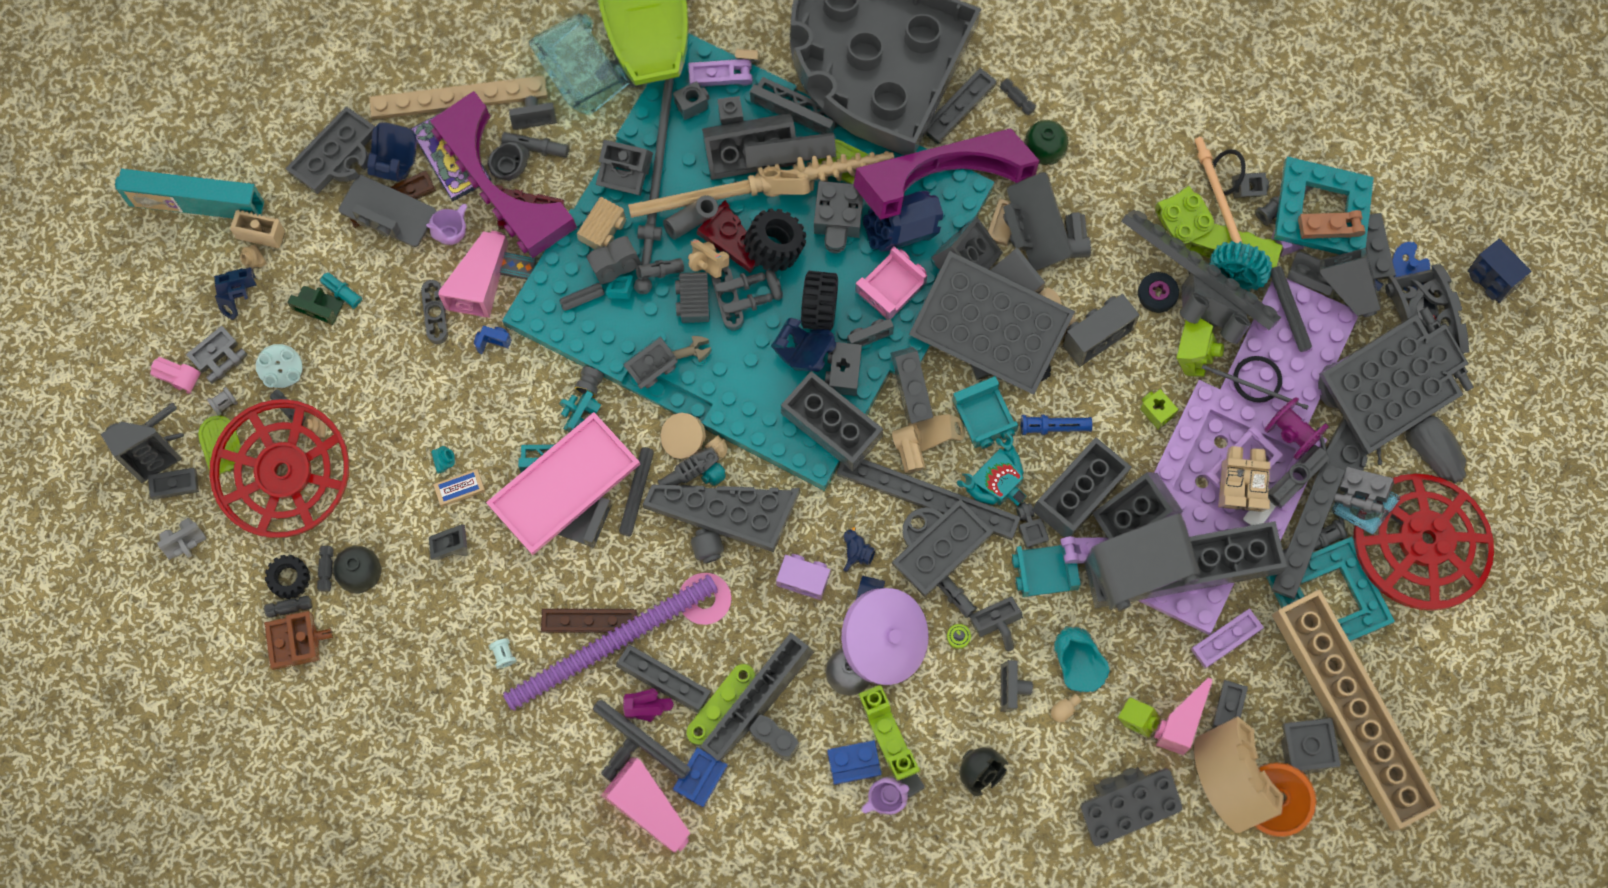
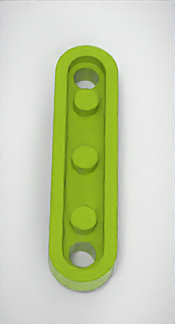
(720, 703)

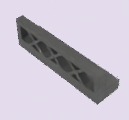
(780, 105)

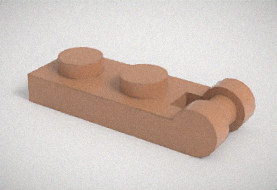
(1331, 225)

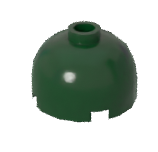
(1047, 141)

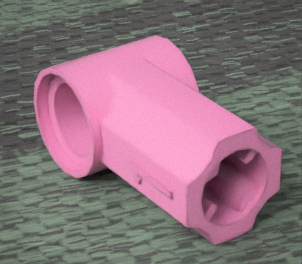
(177, 375)

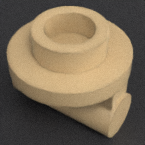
(252, 257)
(315, 425)

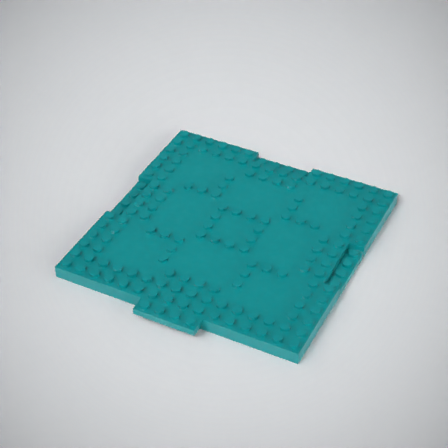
(743, 379)

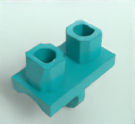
(585, 404)

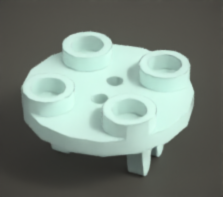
(268, 368)

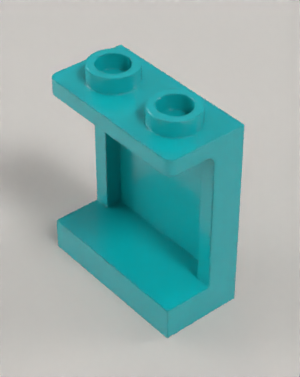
(984, 413)

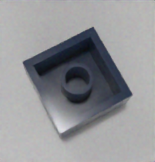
(1498, 271)

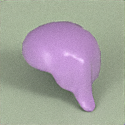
(448, 225)
(886, 796)

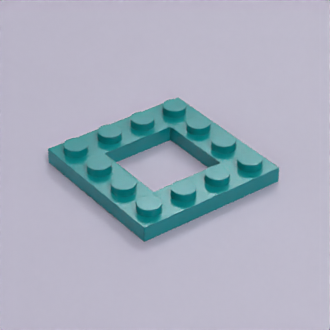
(1302, 173)
(1342, 556)

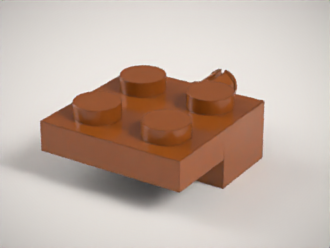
(294, 640)

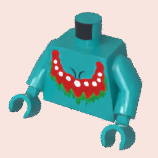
(997, 477)

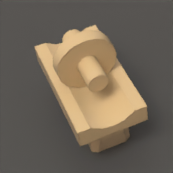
(706, 258)

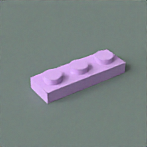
(1227, 638)

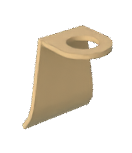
(938, 430)

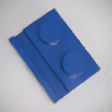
(854, 762)
(702, 778)

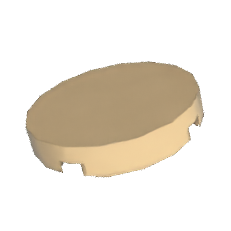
(682, 435)

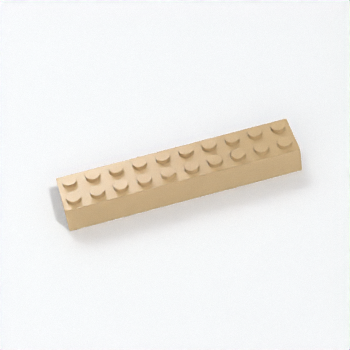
(1356, 711)

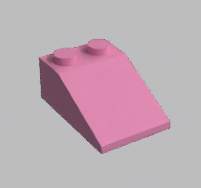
(1181, 725)

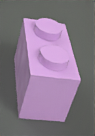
(803, 576)

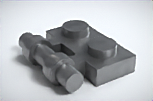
(214, 348)
(1367, 485)

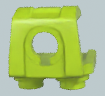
(1185, 215)

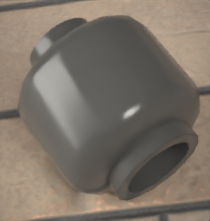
(707, 546)

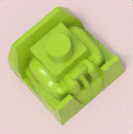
(1198, 348)

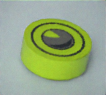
(958, 636)

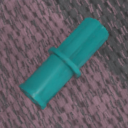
(340, 290)

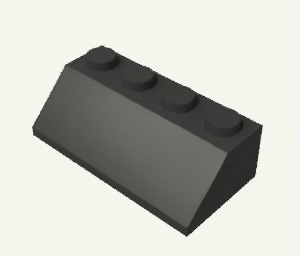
(726, 143)
(140, 449)

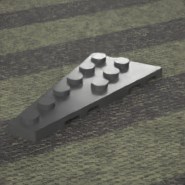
(735, 512)

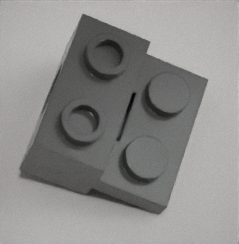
(626, 157)

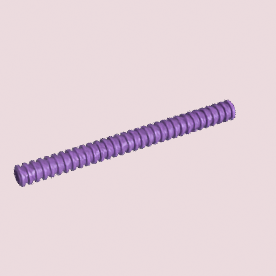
(609, 643)

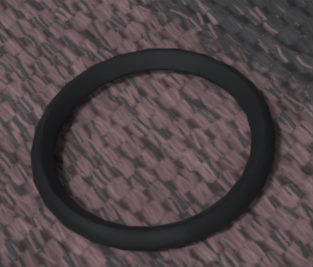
(1243, 168)
(1268, 361)

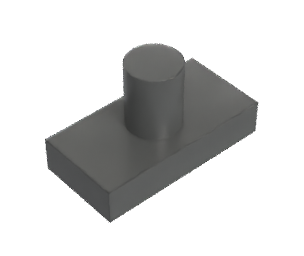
(532, 114)
(1012, 686)

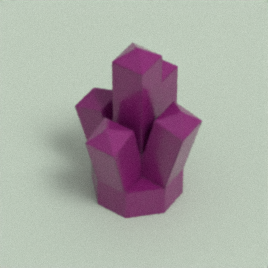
(645, 705)

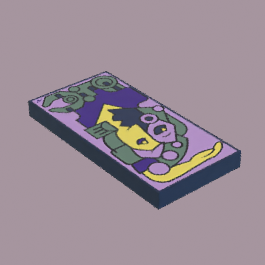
(444, 166)

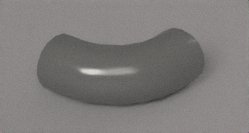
(690, 216)

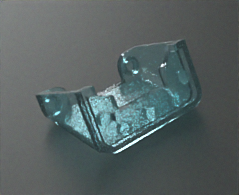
(578, 64)

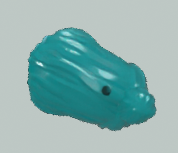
(1080, 660)

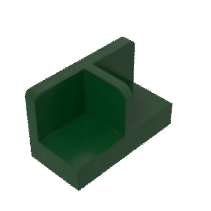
(316, 304)

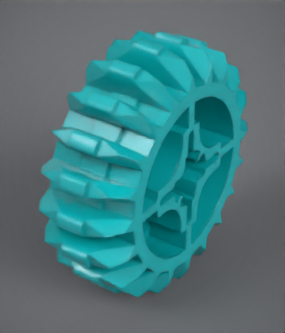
(1242, 263)

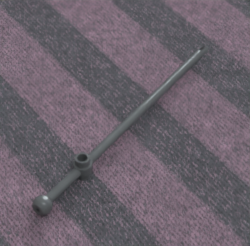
(649, 231)

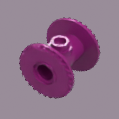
(1295, 429)

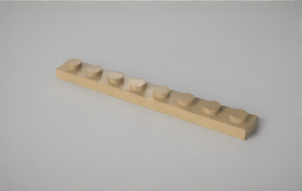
(442, 98)

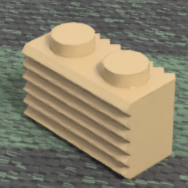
(601, 224)
(257, 229)

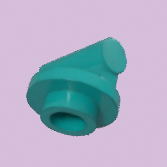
(443, 459)

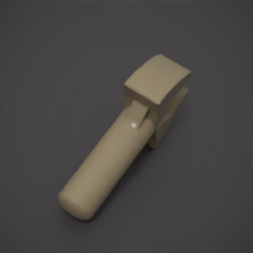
(693, 349)

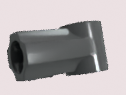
(1077, 235)

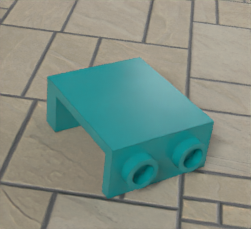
(1044, 571)

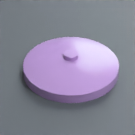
(884, 636)

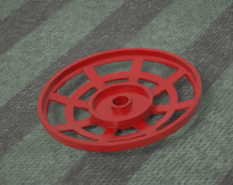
(270, 459)
(1425, 554)

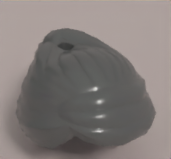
(508, 161)

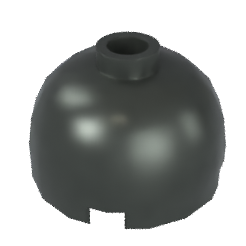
(357, 569)
(982, 765)

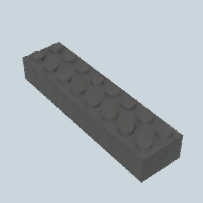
(1222, 559)

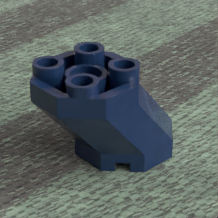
(914, 224)

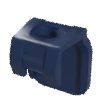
(391, 151)
(808, 349)

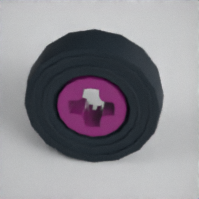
(1150, 300)

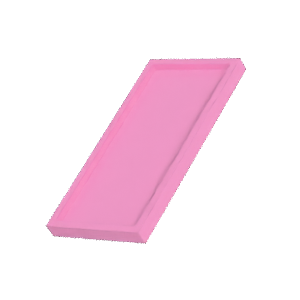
(563, 483)

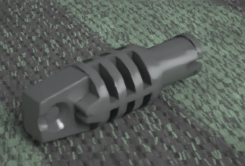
(691, 467)

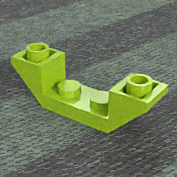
(887, 733)

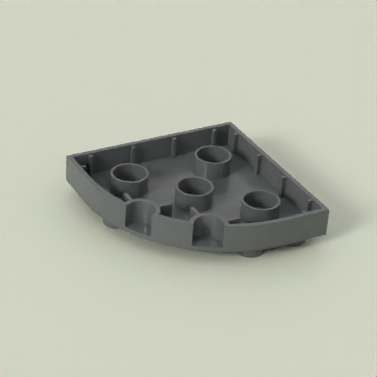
(880, 62)

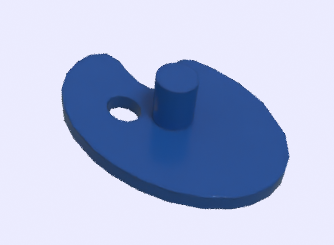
(1412, 265)

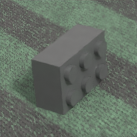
(1100, 329)
(1137, 506)

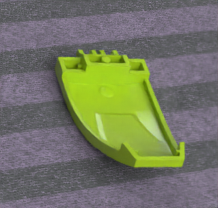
(647, 37)

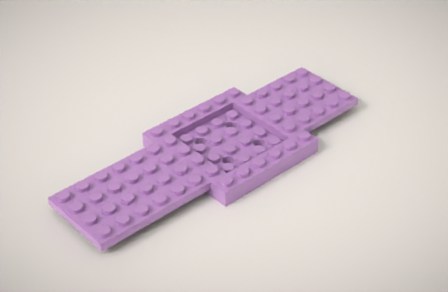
(1228, 415)

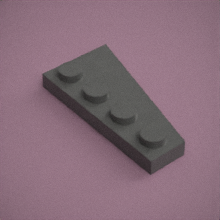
(1345, 449)

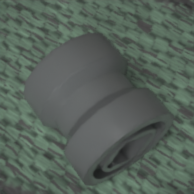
(589, 380)

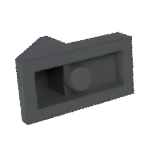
(448, 543)

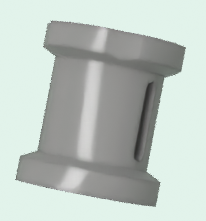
(222, 401)

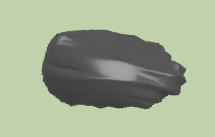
(1438, 448)

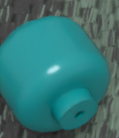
(714, 474)

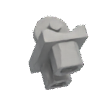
(182, 541)

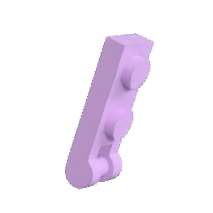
(720, 72)
(1082, 548)

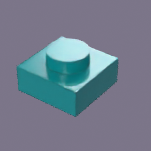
(620, 287)

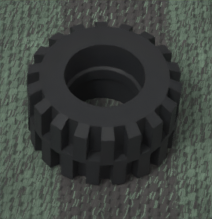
(767, 252)
(819, 300)

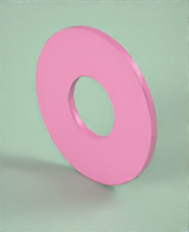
(717, 610)

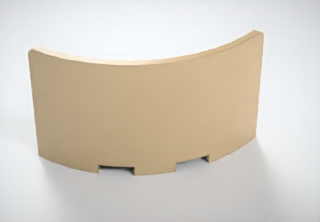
(1232, 778)

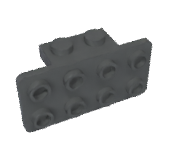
(387, 211)
(1036, 222)
(1129, 803)

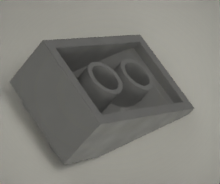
(971, 243)

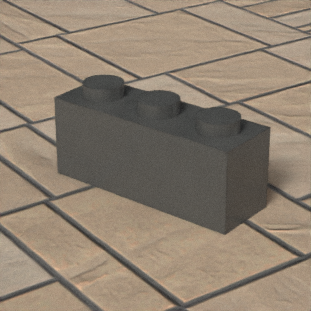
(911, 385)

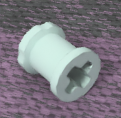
(505, 659)

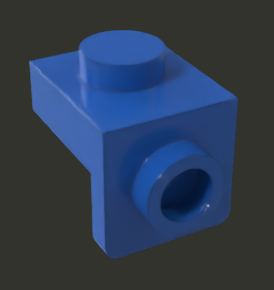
(495, 336)

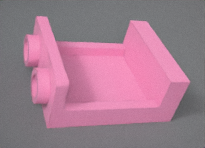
(892, 283)

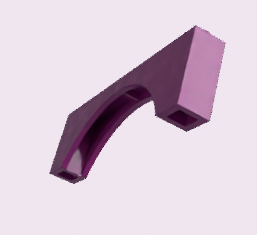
(999, 153)
(532, 223)

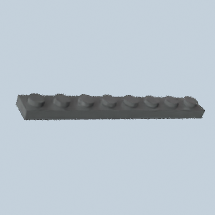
(1197, 266)
(927, 495)

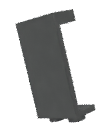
(589, 524)

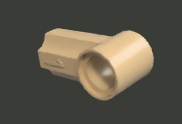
(908, 442)

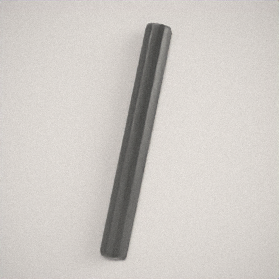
(641, 739)

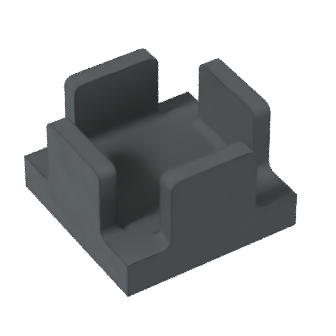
(1310, 745)

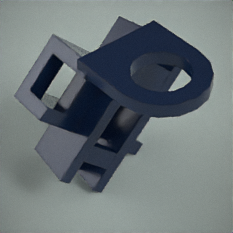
(226, 294)

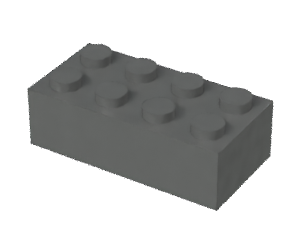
(831, 421)
(1081, 488)

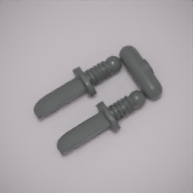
(750, 302)

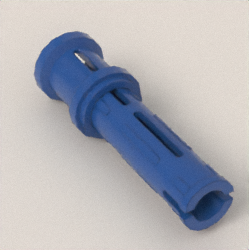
(1043, 426)

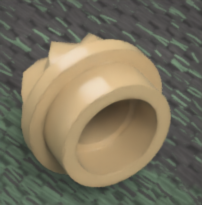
(719, 446)

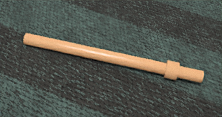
(1205, 158)

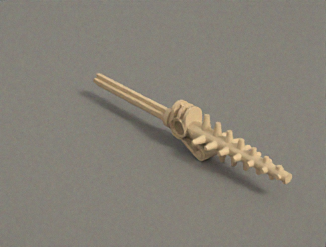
(769, 181)

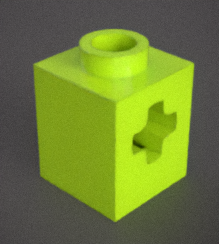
(1159, 416)
(1139, 717)

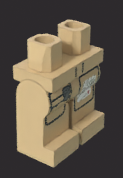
(1244, 481)

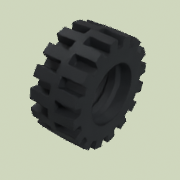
(277, 567)

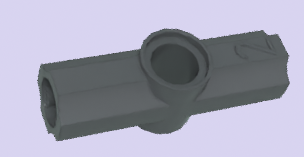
(1288, 485)

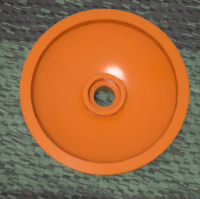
(1299, 802)

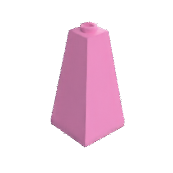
(476, 278)
(644, 803)

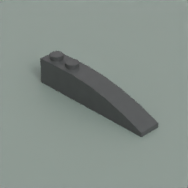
(758, 696)

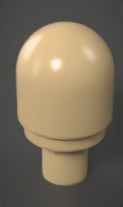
(1064, 708)

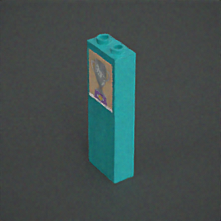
(187, 194)

